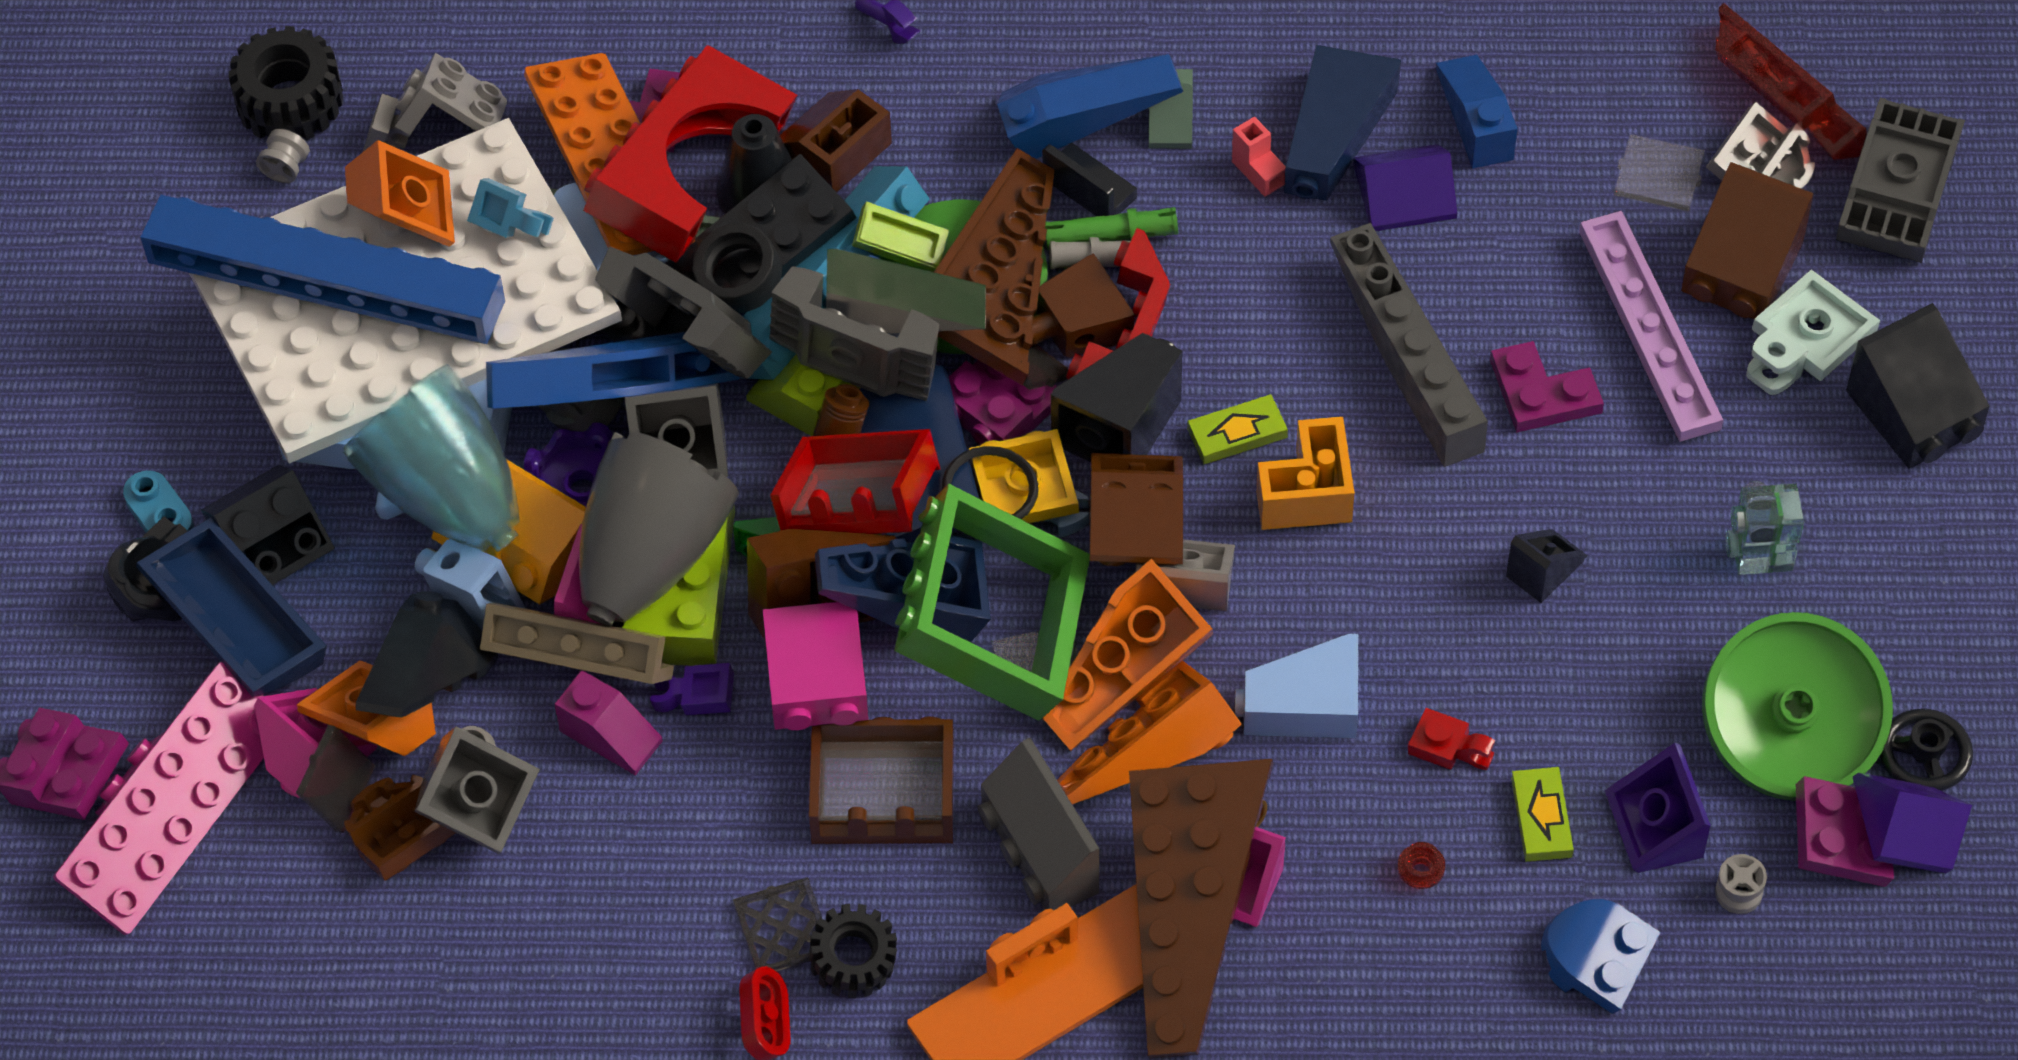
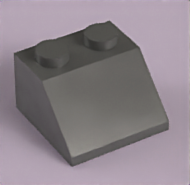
(475, 789)

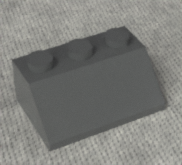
(1040, 830)

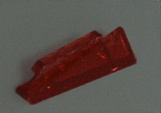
(1787, 86)

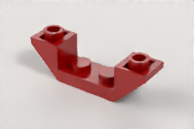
(1142, 273)

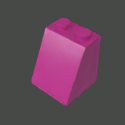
(815, 665)

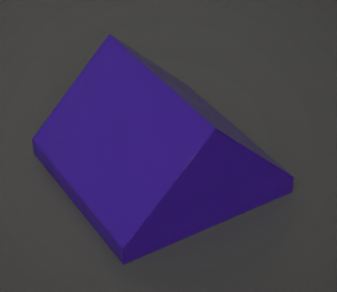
(1407, 187)
(1660, 812)
(1911, 822)

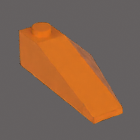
(1131, 646)
(1176, 722)

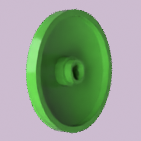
(1796, 703)

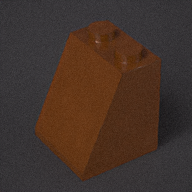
(1747, 242)

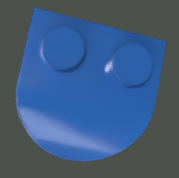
(1598, 950)

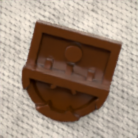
(388, 829)

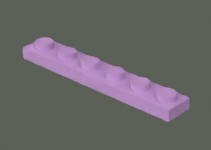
(1651, 326)

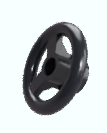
(1933, 729)

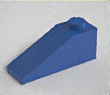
(1478, 111)

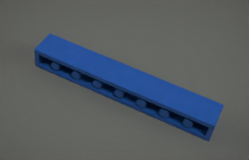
(323, 268)

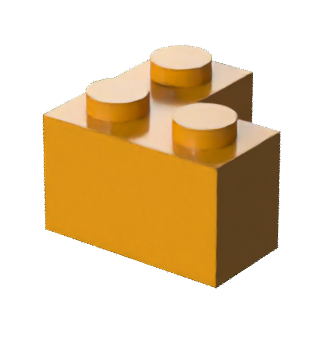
(1315, 485)

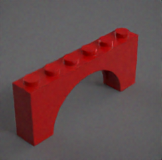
(637, 186)

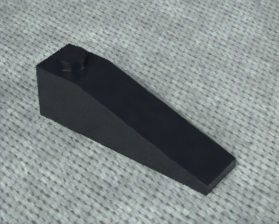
(424, 652)

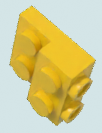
(1007, 487)

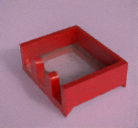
(855, 482)

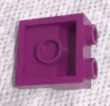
(995, 405)
(59, 764)

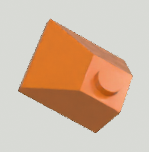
(402, 191)
(336, 707)

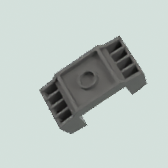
(1900, 180)
(652, 286)
(850, 349)

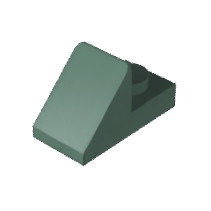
(1172, 119)

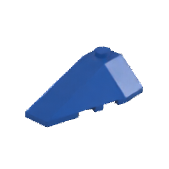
(1080, 101)

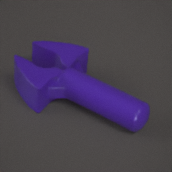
(892, 14)

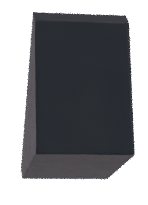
(1542, 562)

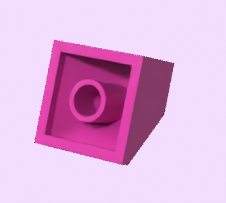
(292, 737)

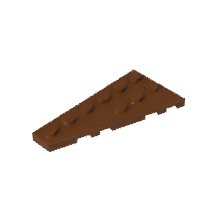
(1004, 252)
(1190, 866)

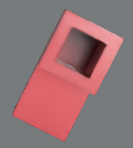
(1254, 156)

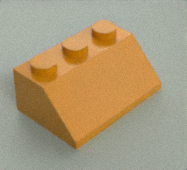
(545, 536)

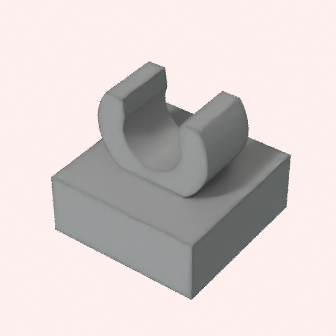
(383, 125)

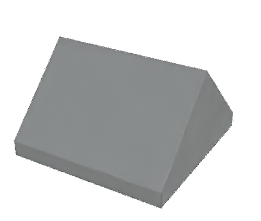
(1204, 573)

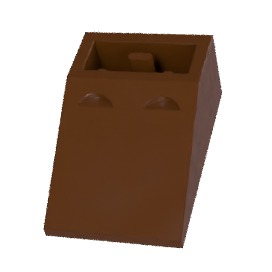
(1136, 509)
(784, 568)

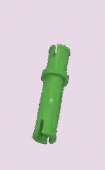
(1114, 227)

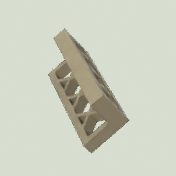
(574, 643)

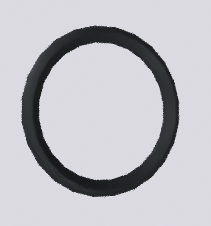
(1001, 452)

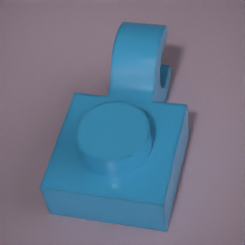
(502, 211)

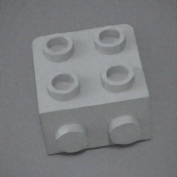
(452, 90)

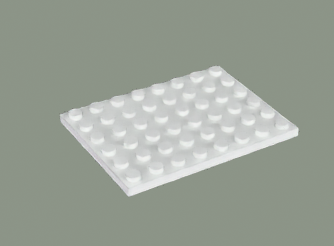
(334, 370)

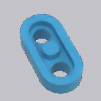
(156, 503)

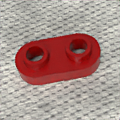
(764, 1014)

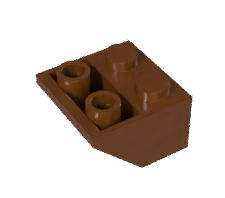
(840, 135)

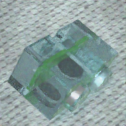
(1765, 528)

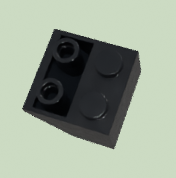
(272, 523)

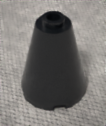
(751, 158)

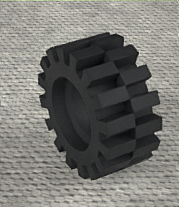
(856, 924)

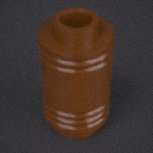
(842, 411)

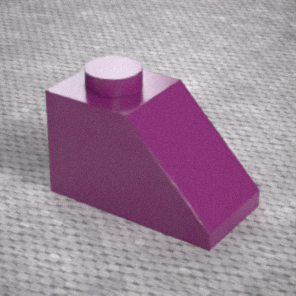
(606, 723)

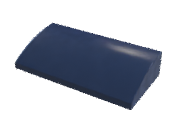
(939, 415)
(234, 609)

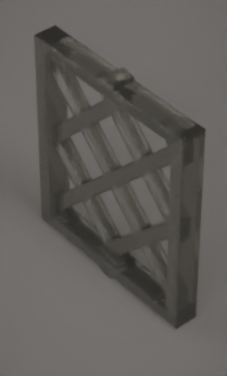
(772, 895)

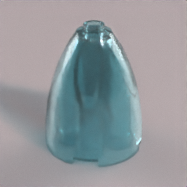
(441, 463)

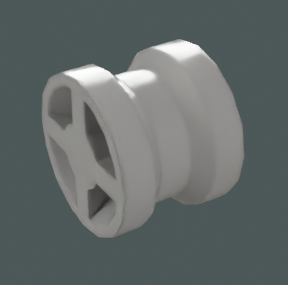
(282, 156)
(1743, 872)

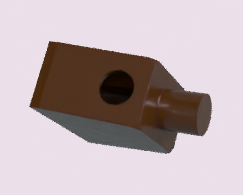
(1081, 308)

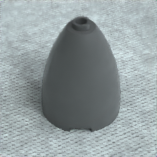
(646, 524)

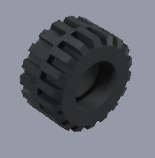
(283, 58)

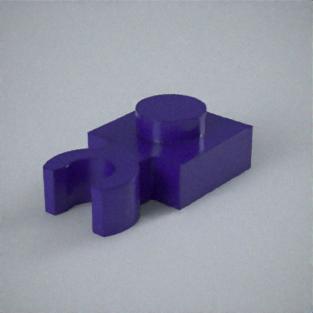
(701, 691)

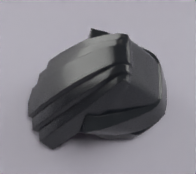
(128, 586)

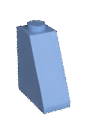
(1304, 693)

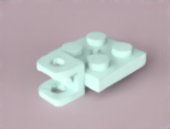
(1791, 346)

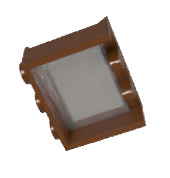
(882, 782)

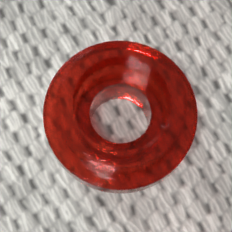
(1424, 854)

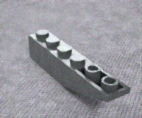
(1411, 347)

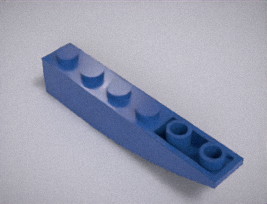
(600, 372)

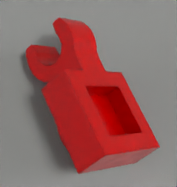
(1446, 738)

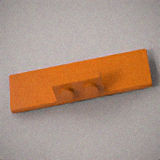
(587, 120)
(1039, 984)

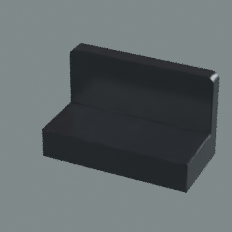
(1088, 181)

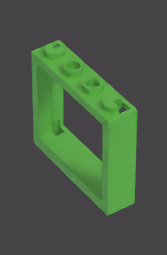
(920, 640)

